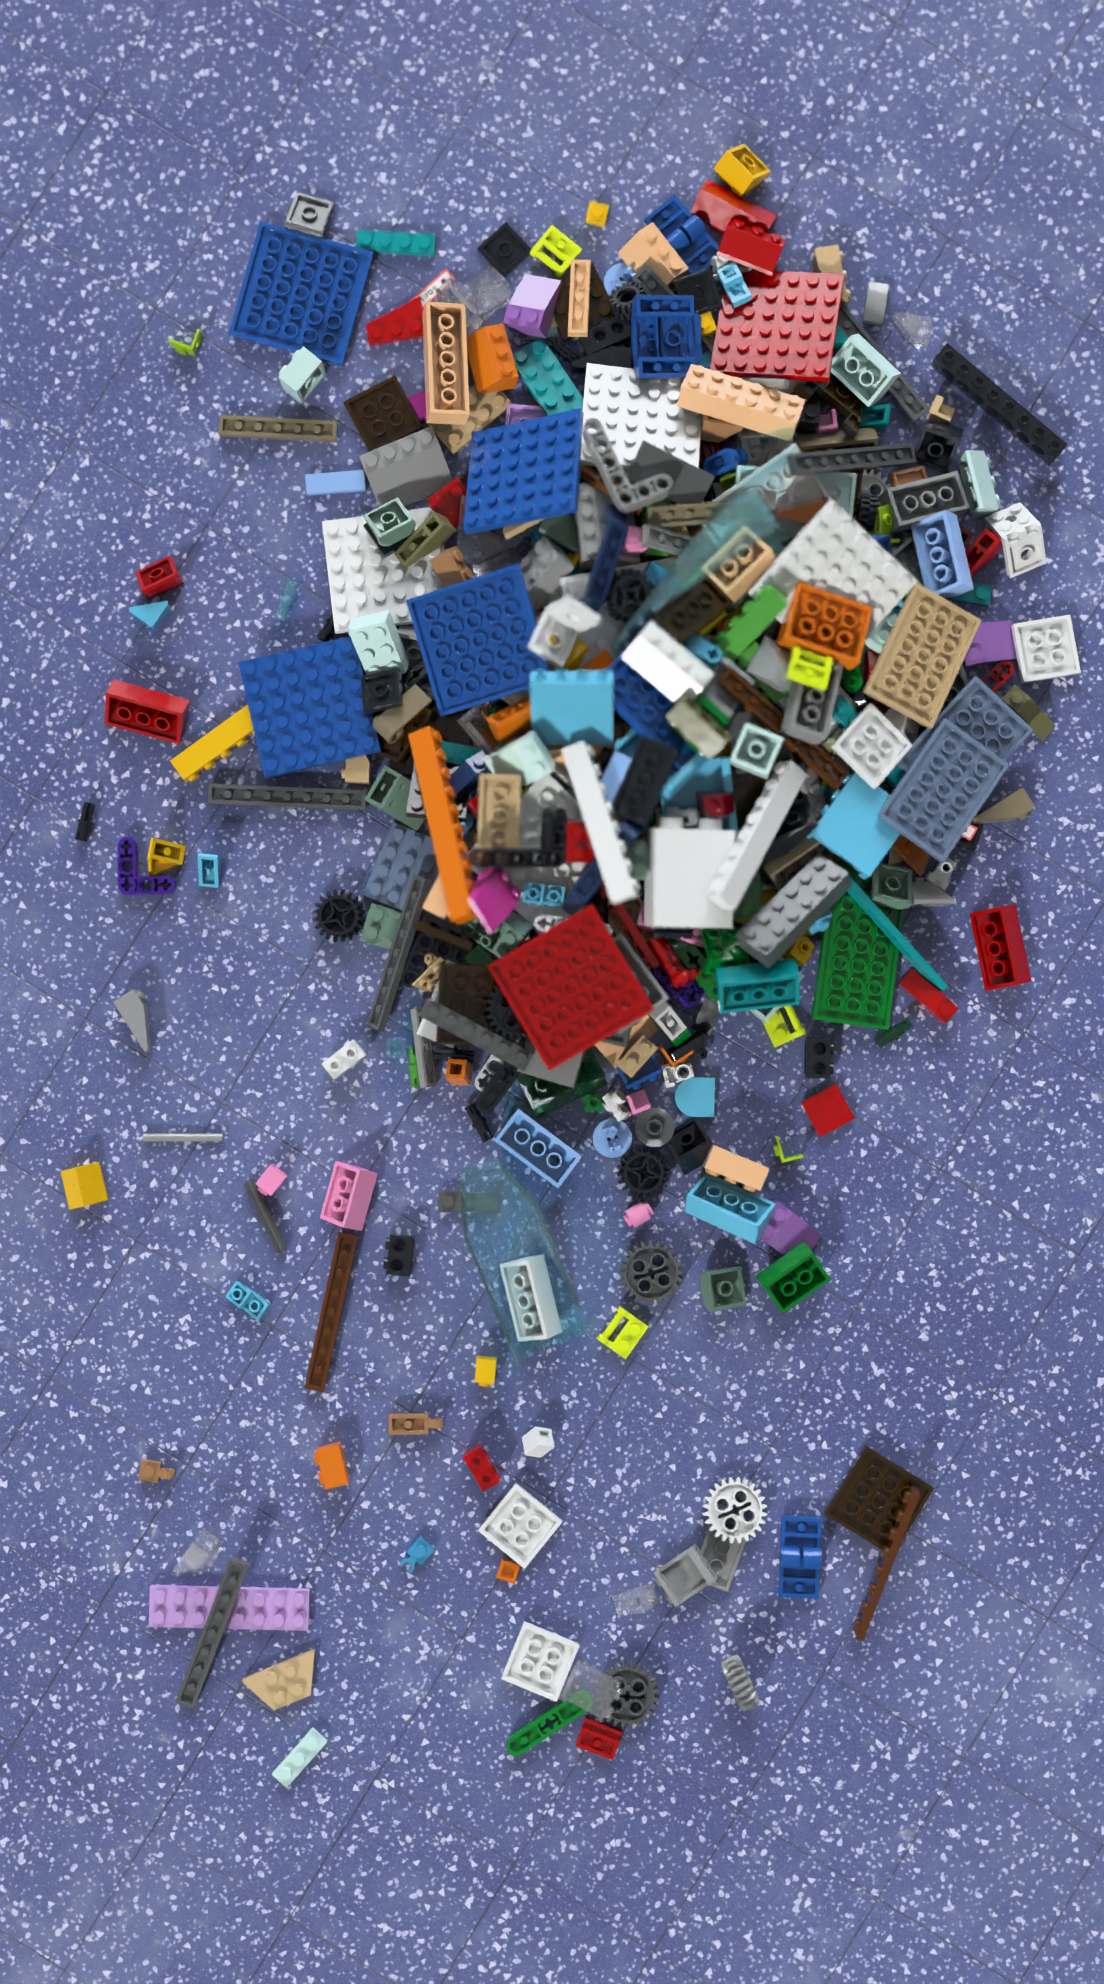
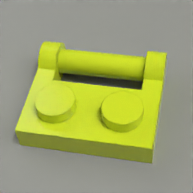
(560, 246)
(806, 672)
(778, 1029)
(627, 1337)

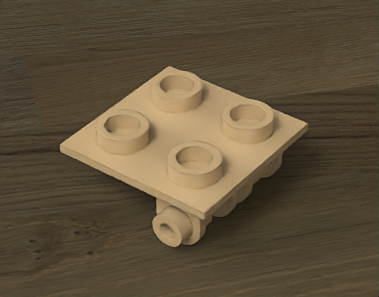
(429, 979)

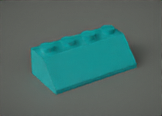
(757, 986)

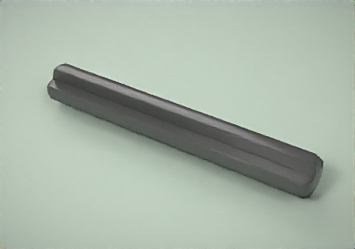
(265, 1216)

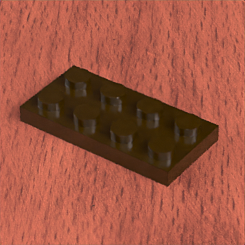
(691, 610)

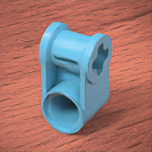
(702, 649)

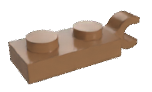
(412, 1423)

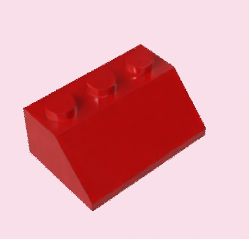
(751, 246)

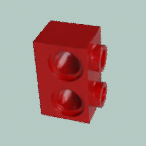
(481, 1467)

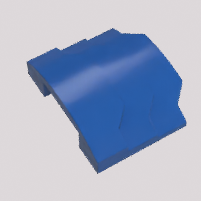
(664, 336)

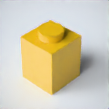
(485, 1370)

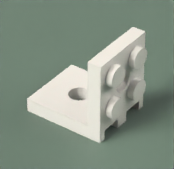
(1018, 532)
(563, 621)

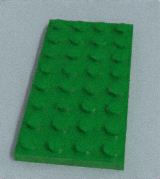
(856, 964)

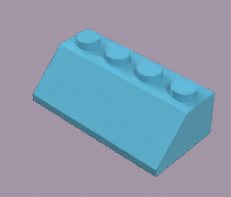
(730, 1207)

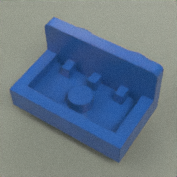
(650, 1070)

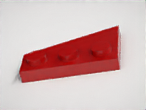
(398, 325)

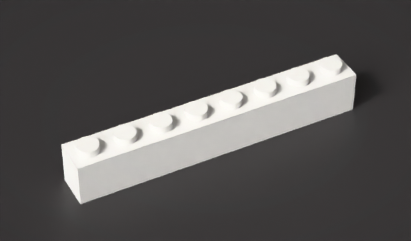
(600, 823)
(756, 835)

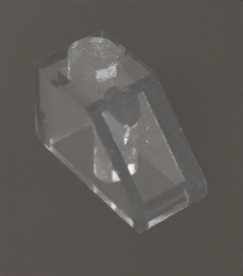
(913, 328)
(635, 1600)

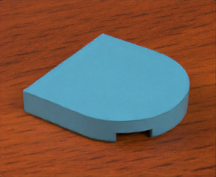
(696, 1097)

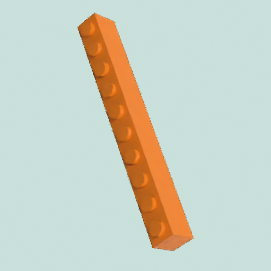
(443, 823)

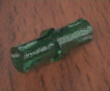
(893, 1033)

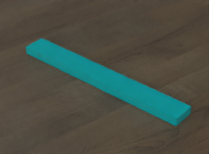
(895, 936)

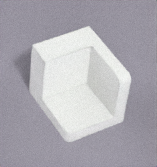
(538, 1442)

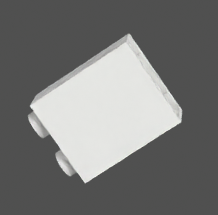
(681, 873)

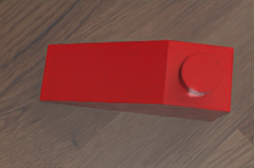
(982, 551)
(928, 996)

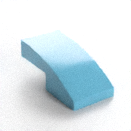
(734, 285)

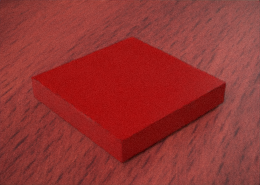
(827, 1110)

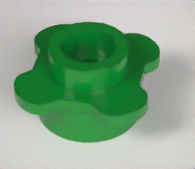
(597, 1106)

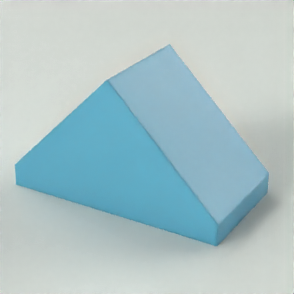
(151, 614)
(209, 870)

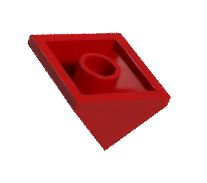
(159, 578)

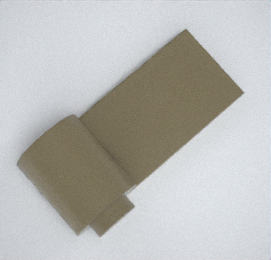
(392, 721)

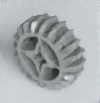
(740, 1682)

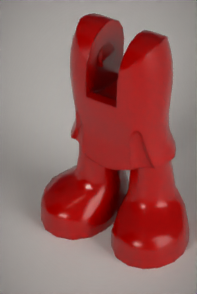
(670, 962)

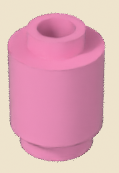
(638, 1214)

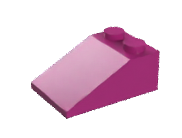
(494, 897)

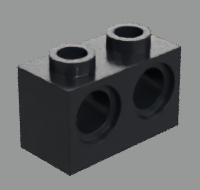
(811, 1058)
(404, 1255)

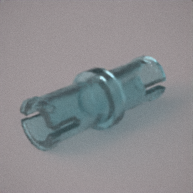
(286, 600)

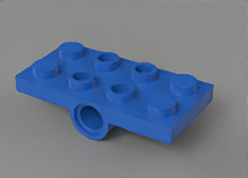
(685, 234)
(800, 1556)

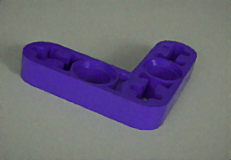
(137, 881)
(682, 992)

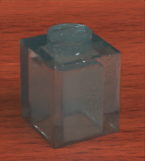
(397, 1048)

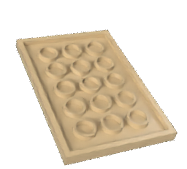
(922, 655)

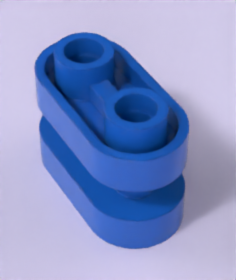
(725, 461)

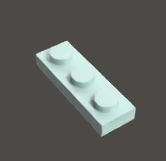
(299, 1757)

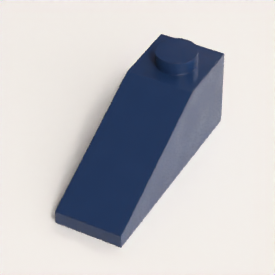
(466, 776)

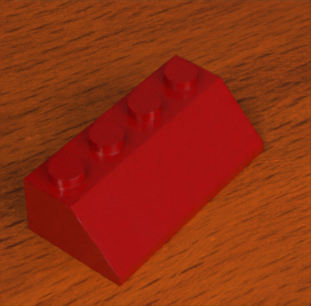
(146, 711)
(1000, 947)

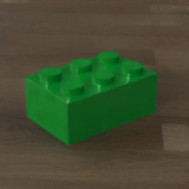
(793, 1277)

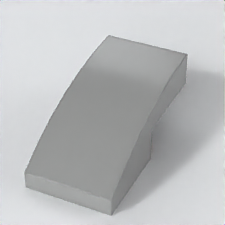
(875, 303)

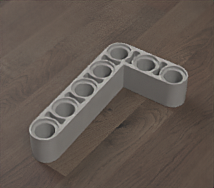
(617, 473)

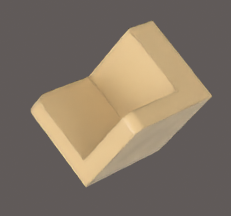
(940, 412)

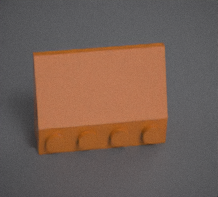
(825, 625)

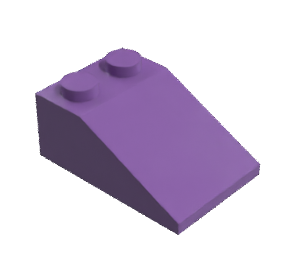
(532, 306)
(991, 645)
(788, 1230)

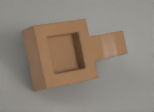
(152, 1471)

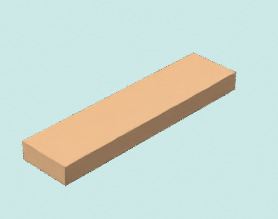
(579, 298)

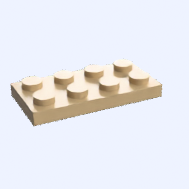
(483, 412)
(498, 811)

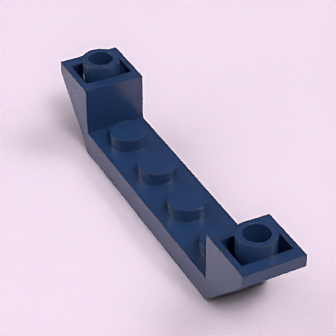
(606, 558)
(592, 876)

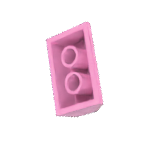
(348, 1196)

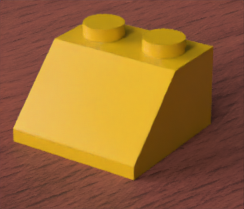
(741, 169)

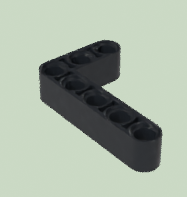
(526, 854)
(434, 949)

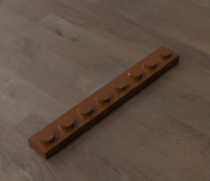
(772, 720)
(331, 1311)
(888, 1557)

